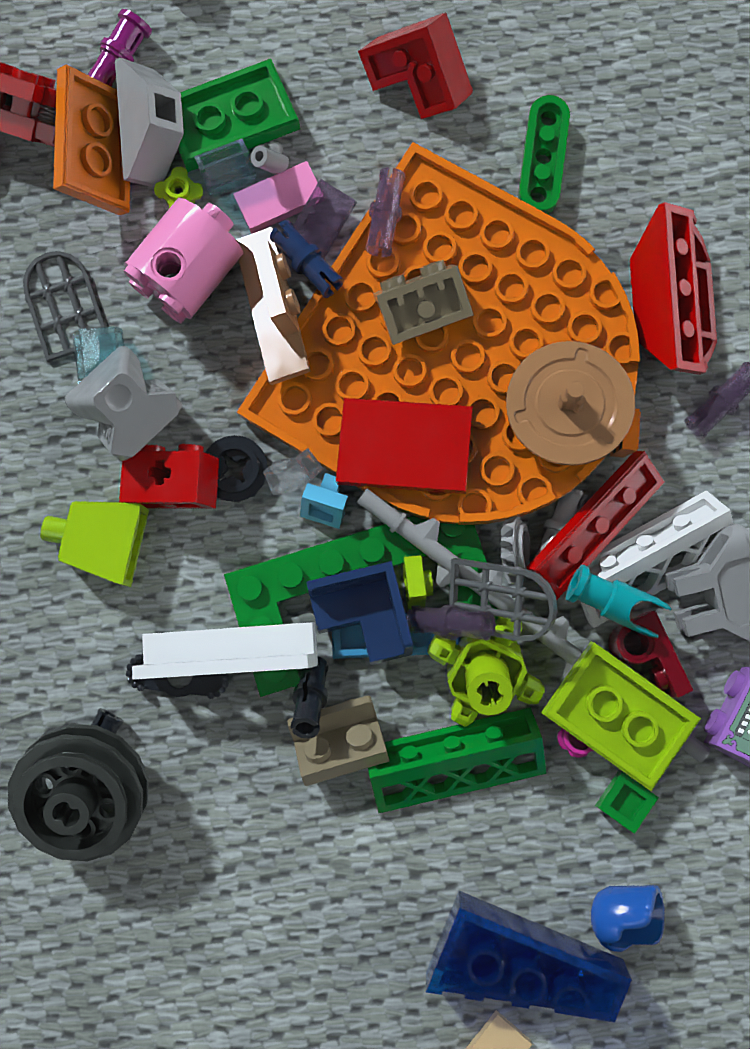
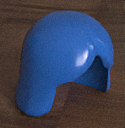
(628, 916)

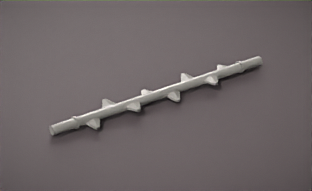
(425, 538)

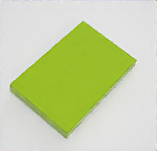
(621, 715)

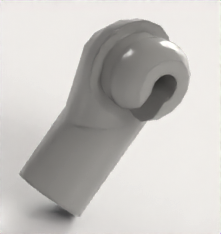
(270, 157)

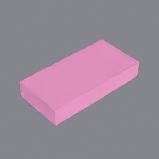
(276, 197)

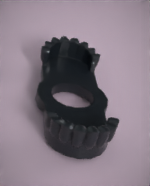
(203, 685)

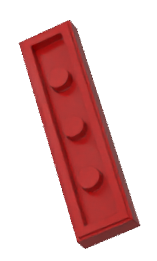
(597, 521)

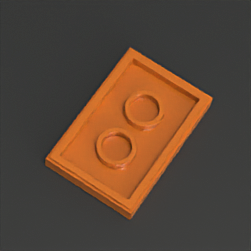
(89, 142)

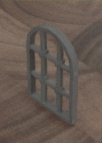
(46, 292)
(517, 593)

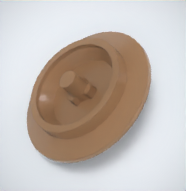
(570, 403)

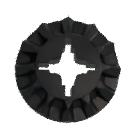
(239, 449)

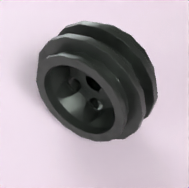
(70, 815)

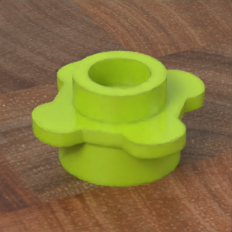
(178, 179)

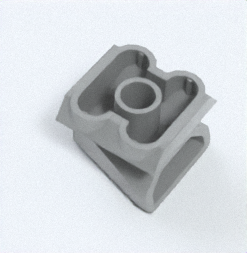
(123, 403)

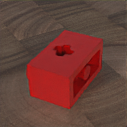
(191, 480)

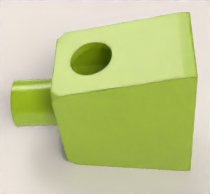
(99, 538)

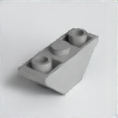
(148, 122)

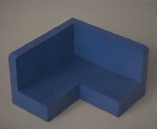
(364, 598)

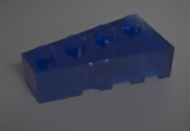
(523, 963)

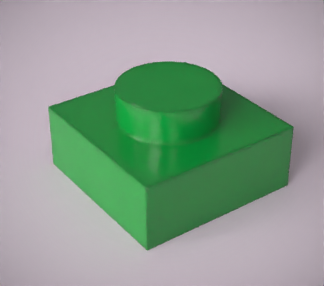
(626, 801)

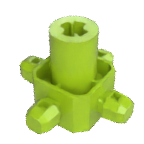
(485, 674)

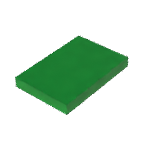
(234, 107)

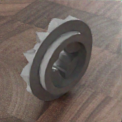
(515, 546)

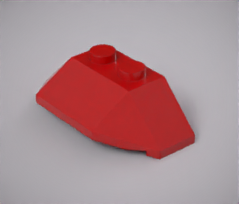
(674, 291)

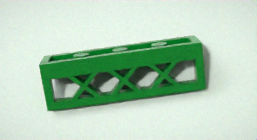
(454, 753)

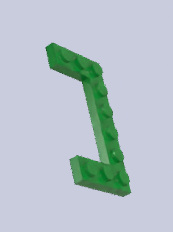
(262, 586)

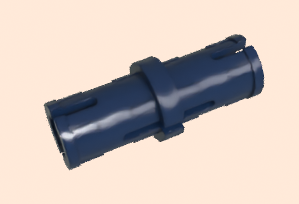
(306, 258)

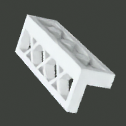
(655, 544)
(228, 651)

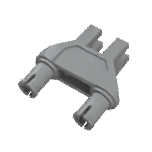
(725, 581)

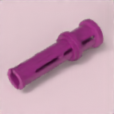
(121, 43)

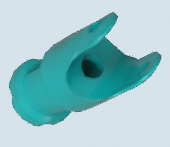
(611, 598)

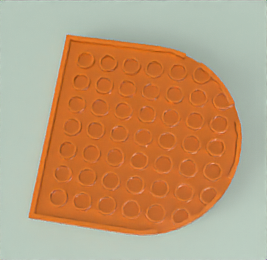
(527, 289)

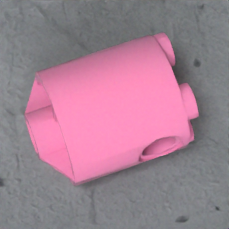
(193, 246)

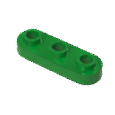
(544, 141)

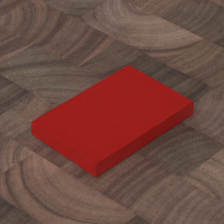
(404, 445)

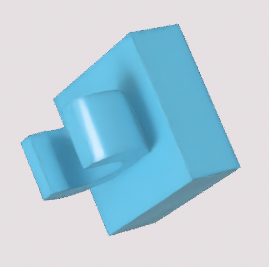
(324, 503)

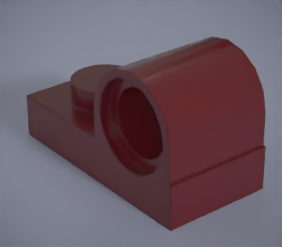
(667, 670)

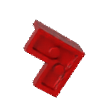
(426, 58)

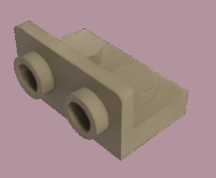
(423, 301)
(345, 744)

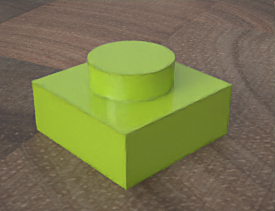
(417, 581)

